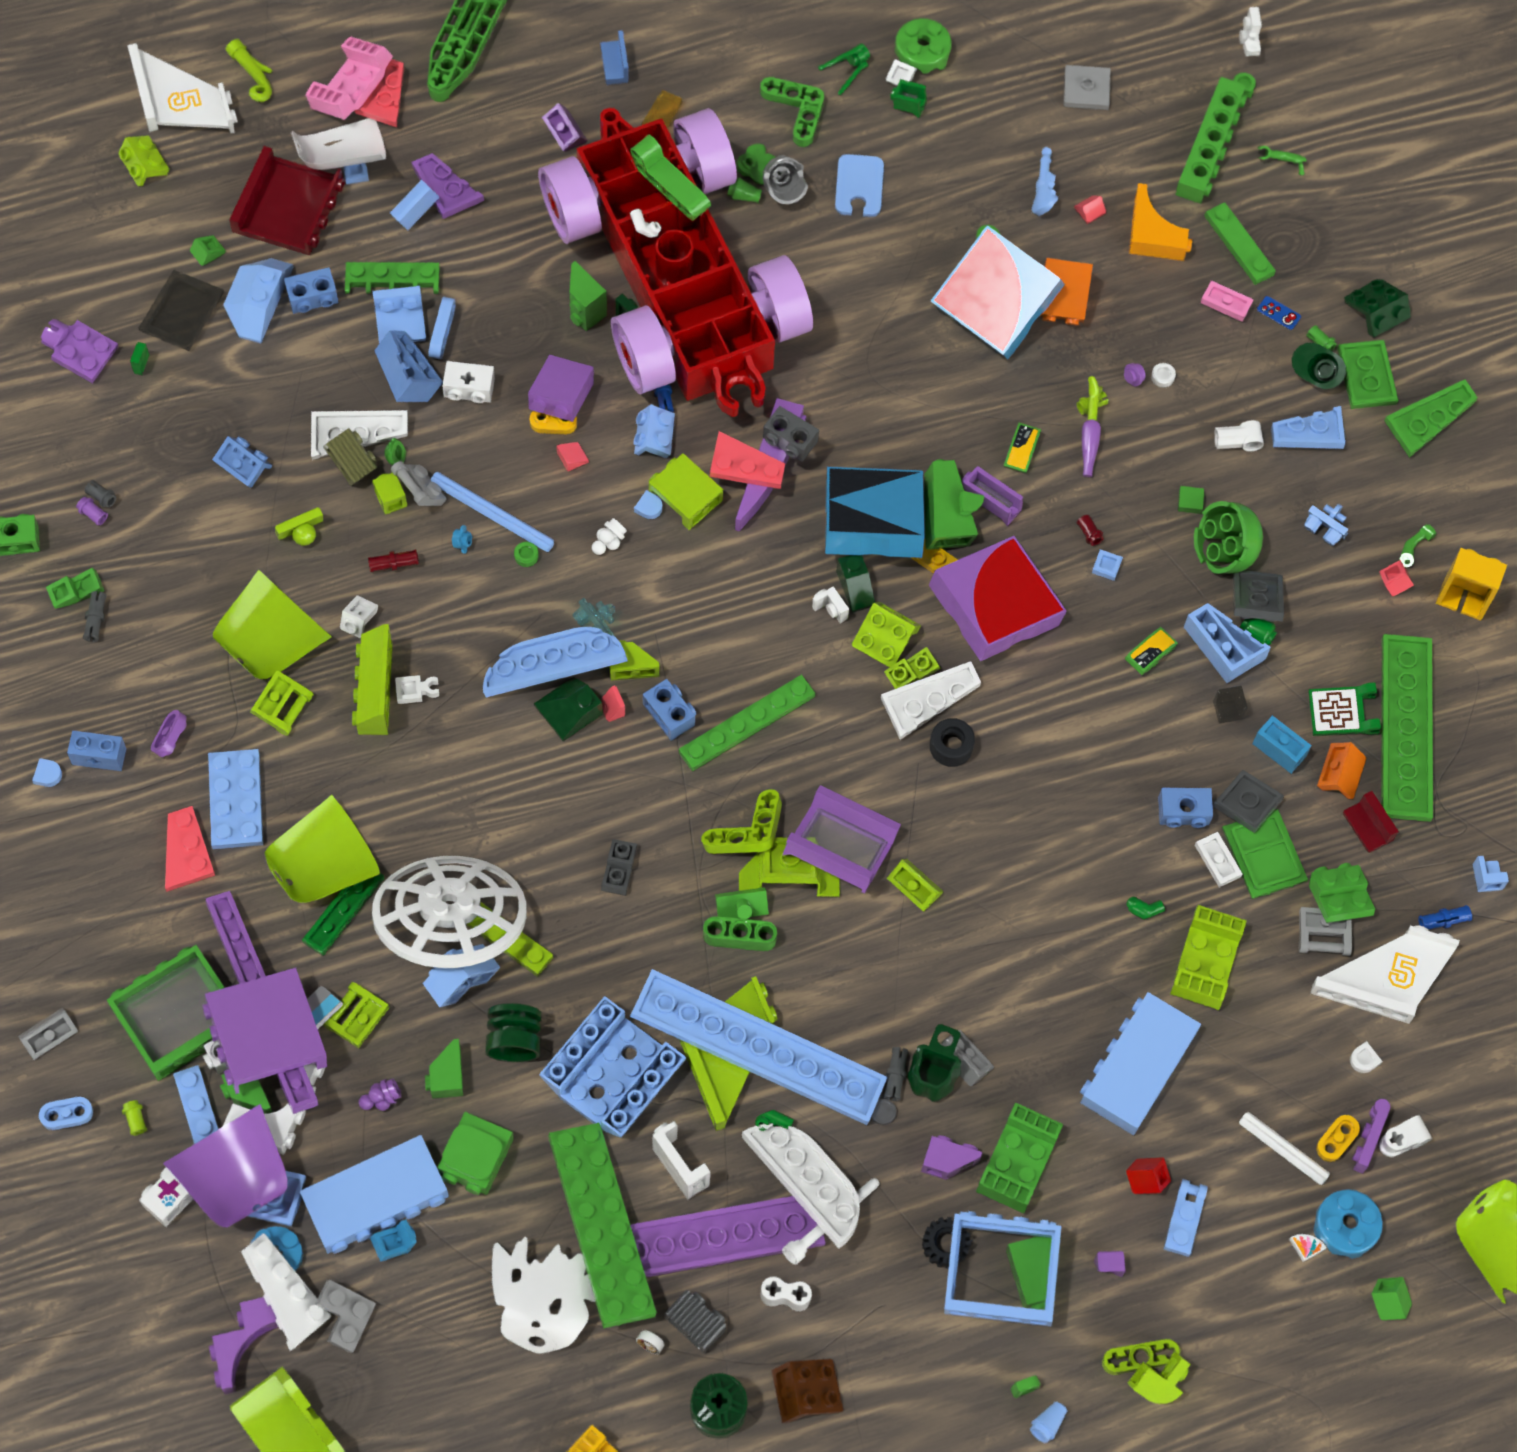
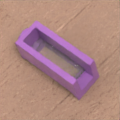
(997, 496)

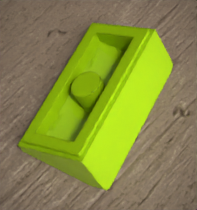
(914, 884)

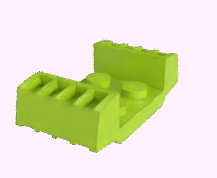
(1208, 957)

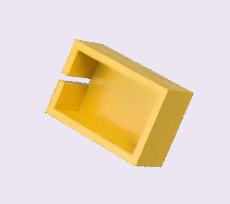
(1478, 576)

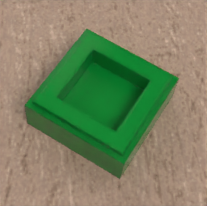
(139, 358)

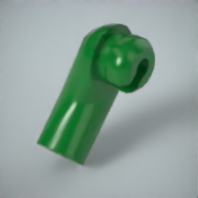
(1143, 909)
(775, 1118)

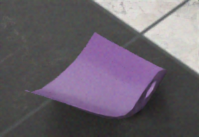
(232, 1169)

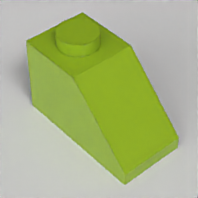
(638, 665)

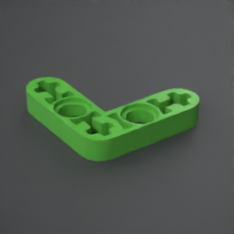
(806, 105)

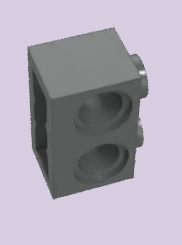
(794, 429)

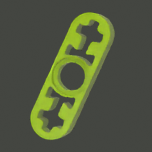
(1120, 1354)

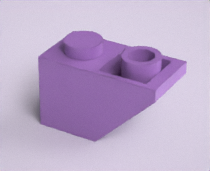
(948, 1159)

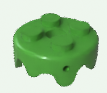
(923, 57)

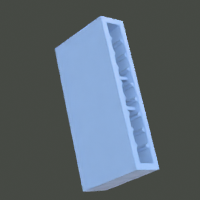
(1139, 1062)
(374, 1195)

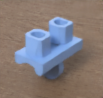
(1335, 530)

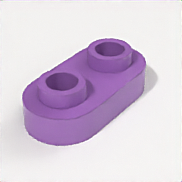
(168, 733)

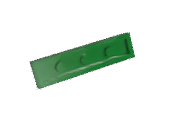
(340, 914)

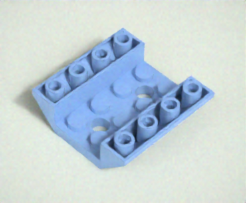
(595, 1059)

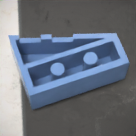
(406, 368)

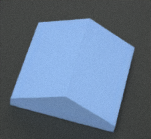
(285, 1207)

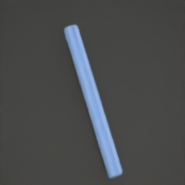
(493, 512)

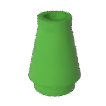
(744, 191)

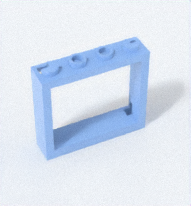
(996, 1223)

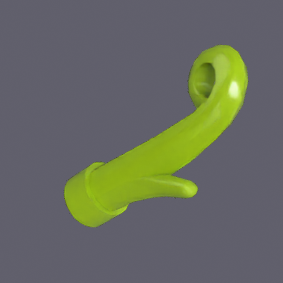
(238, 52)

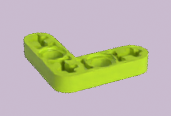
(720, 839)

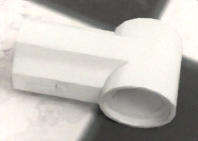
(1246, 435)

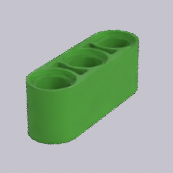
(728, 926)

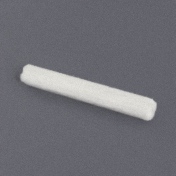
(1284, 1148)

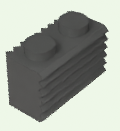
(696, 1320)

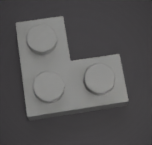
(352, 1314)

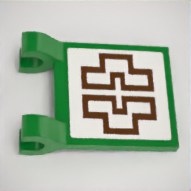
(1342, 711)

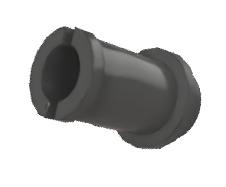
(105, 497)

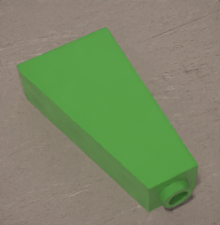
(942, 517)

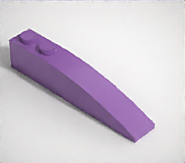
(755, 494)

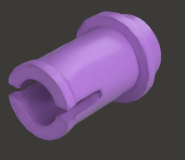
(87, 507)

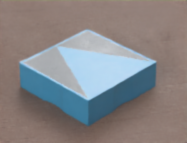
(874, 512)

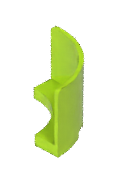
(279, 1419)

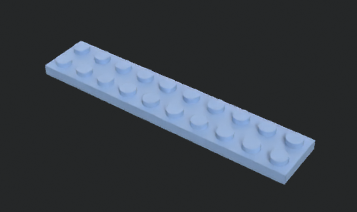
(759, 1047)

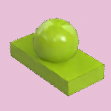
(300, 527)

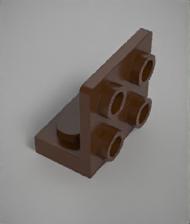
(806, 1389)

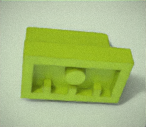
(885, 634)

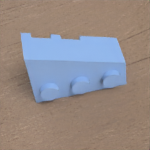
(1224, 643)

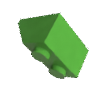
(587, 298)

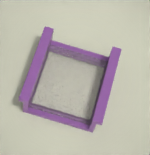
(843, 838)

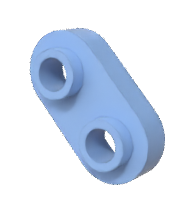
(66, 1113)

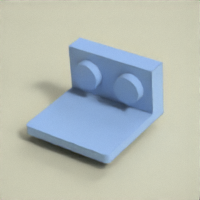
(400, 311)

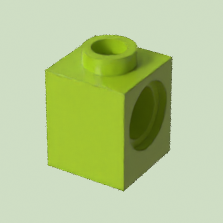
(389, 493)

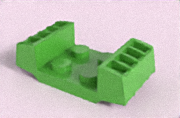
(1019, 1158)

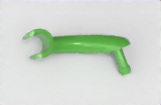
(1285, 156)
(1407, 555)

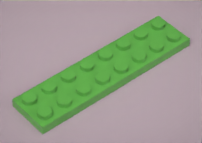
(1407, 728)
(601, 1225)

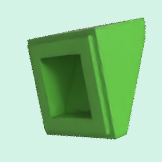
(206, 249)

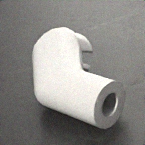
(642, 227)

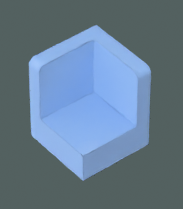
(1488, 875)

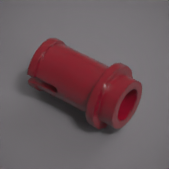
(1092, 534)

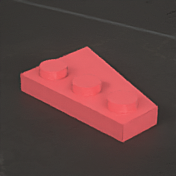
(385, 98)
(745, 464)
(186, 851)

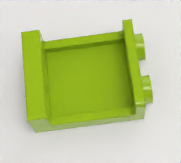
(686, 490)

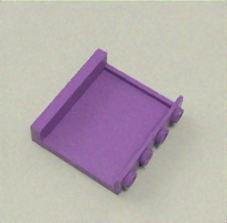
(263, 1028)

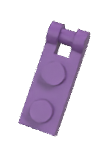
(1371, 1133)

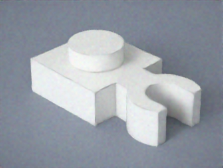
(411, 689)

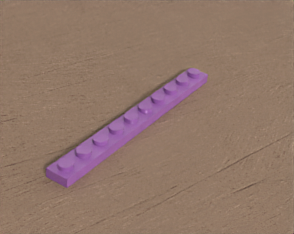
(247, 968)

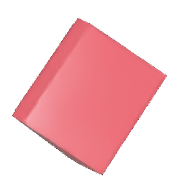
(1091, 208)

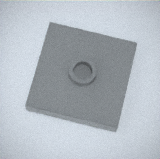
(1086, 87)

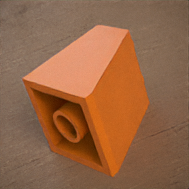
(1072, 299)

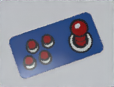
(1279, 312)

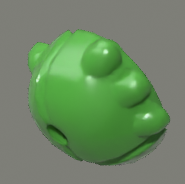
(395, 452)

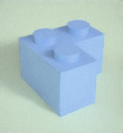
(450, 984)

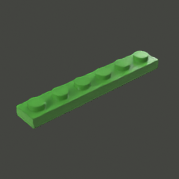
(746, 723)

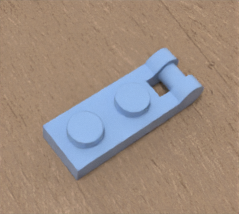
(1185, 1218)

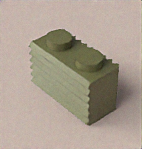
(350, 456)

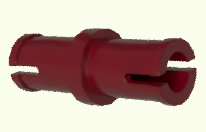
(393, 560)

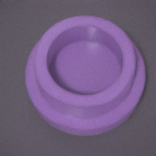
(1134, 374)

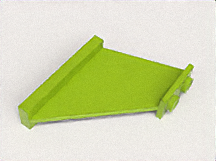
(717, 1078)

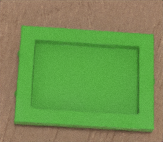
(1266, 856)

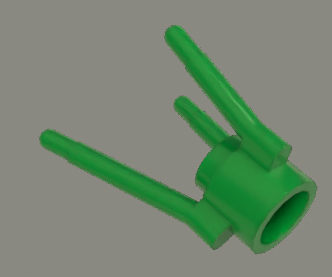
(855, 56)

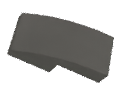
(619, 867)

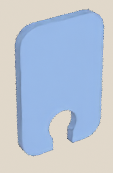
(862, 179)

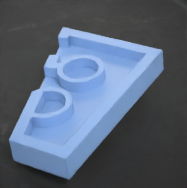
(1315, 431)

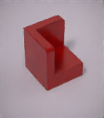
(1148, 1175)

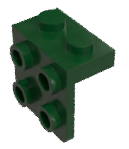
(1381, 304)

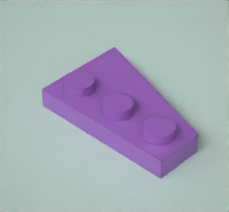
(452, 191)

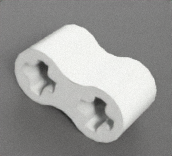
(786, 1294)

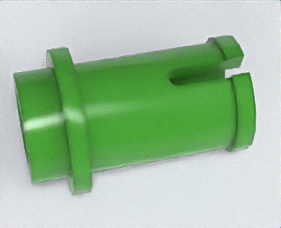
(1321, 338)

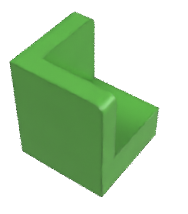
(1391, 1298)

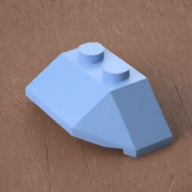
(256, 296)

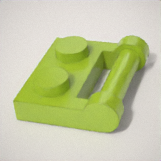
(274, 698)
(362, 1018)

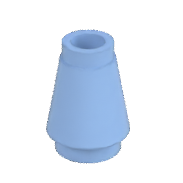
(1048, 1422)

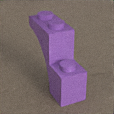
(229, 1347)

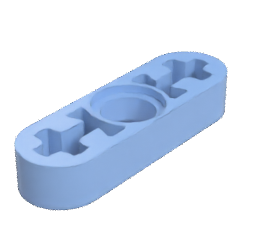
(442, 328)

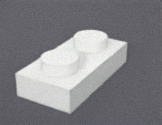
(1218, 859)

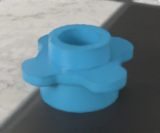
(462, 539)

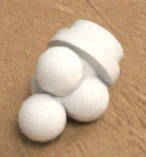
(609, 537)

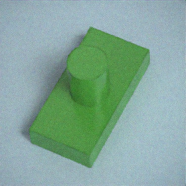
(742, 903)

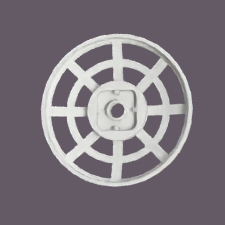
(438, 913)

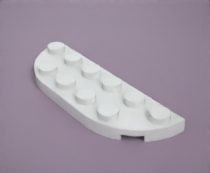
(809, 1178)

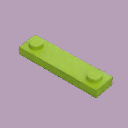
(523, 950)

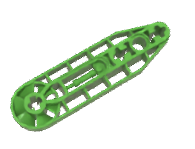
(460, 45)

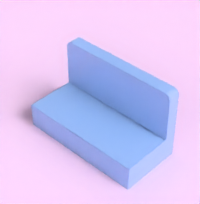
(414, 205)

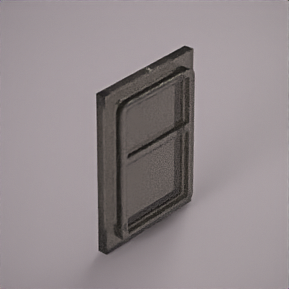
(181, 310)

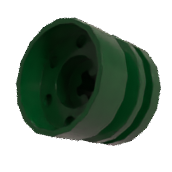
(513, 1032)
(714, 1421)

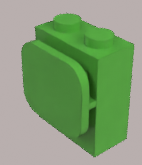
(475, 1154)

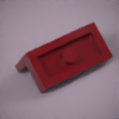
(1371, 822)

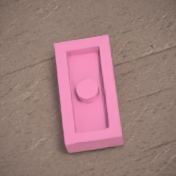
(1226, 301)

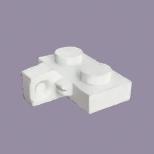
(1251, 31)

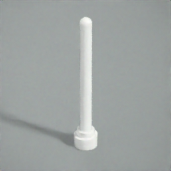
(796, 1250)

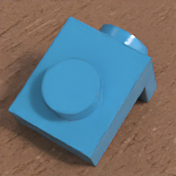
(394, 1241)

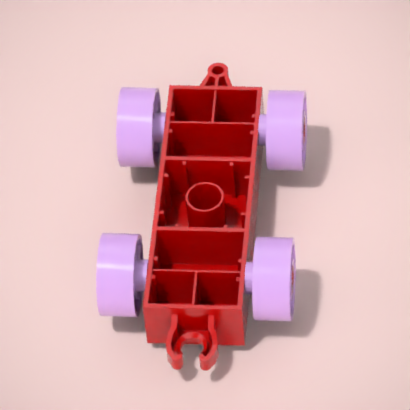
(693, 301)

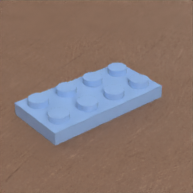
(235, 799)

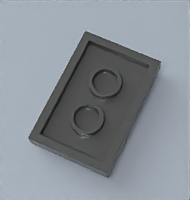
(1258, 596)

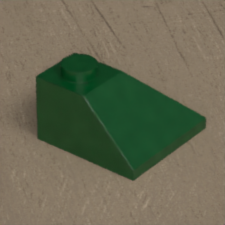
(570, 707)

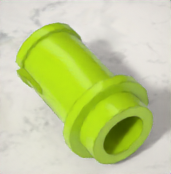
(1083, 403)
(134, 1117)

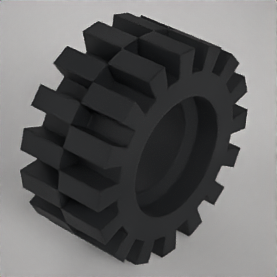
(930, 1246)

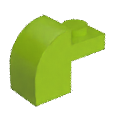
(1157, 1386)

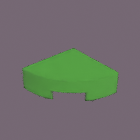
(969, 502)

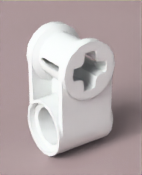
(1407, 1135)

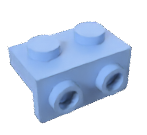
(654, 431)

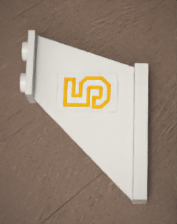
(178, 97)
(1392, 976)

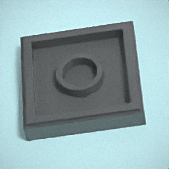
(1248, 801)

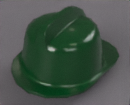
(1318, 365)

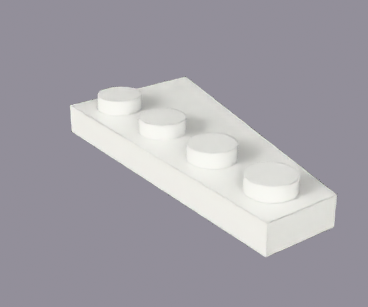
(372, 427)
(924, 699)
(284, 1291)

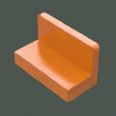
(1342, 769)

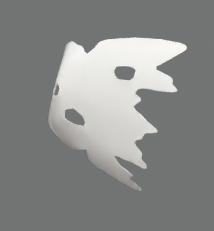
(534, 1293)

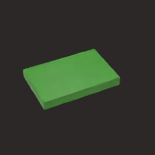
(1368, 374)

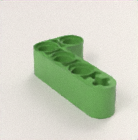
(668, 179)

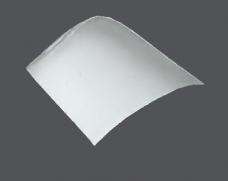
(359, 145)

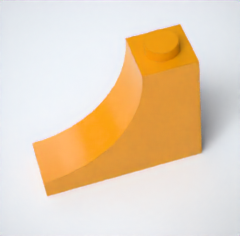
(1153, 234)

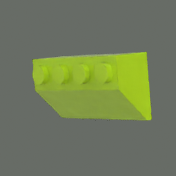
(374, 682)

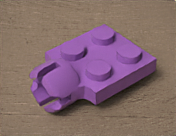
(78, 348)

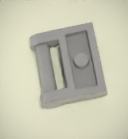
(419, 483)
(1313, 923)

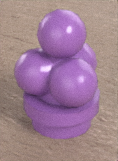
(381, 1094)

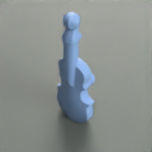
(1045, 194)

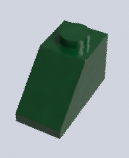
(855, 582)

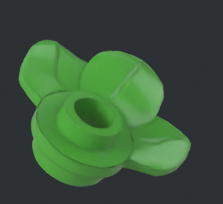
(757, 160)

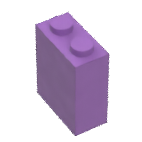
(561, 388)

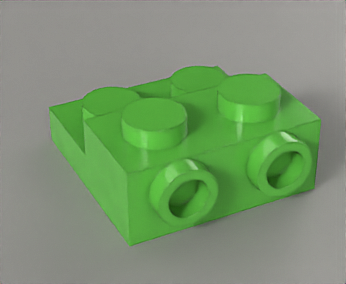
(1341, 893)

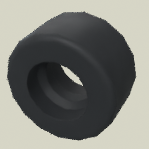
(956, 728)

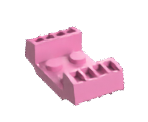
(353, 81)

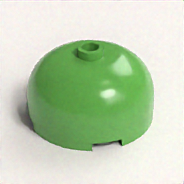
(1239, 533)

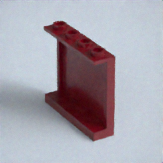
(286, 203)

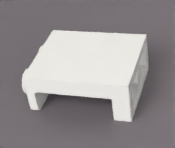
(688, 1182)

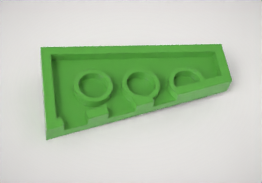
(1426, 418)

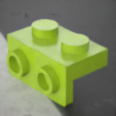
(142, 158)

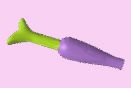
(1091, 428)

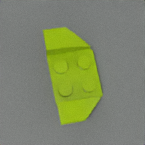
(775, 867)

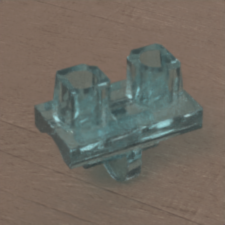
(588, 612)

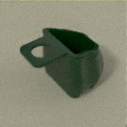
(935, 1066)

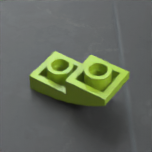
(912, 670)

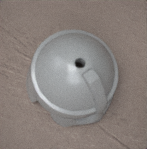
(788, 184)

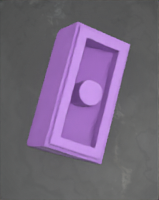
(564, 128)

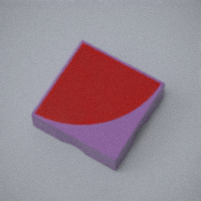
(997, 597)

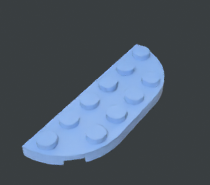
(552, 659)

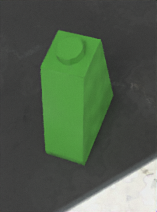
(1030, 1269)

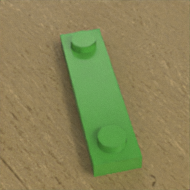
(1239, 243)

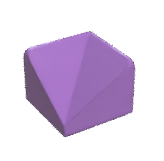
(1110, 1262)

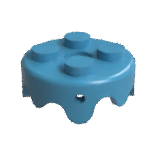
(1344, 1240)

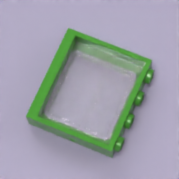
(166, 1012)

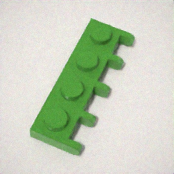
(391, 275)

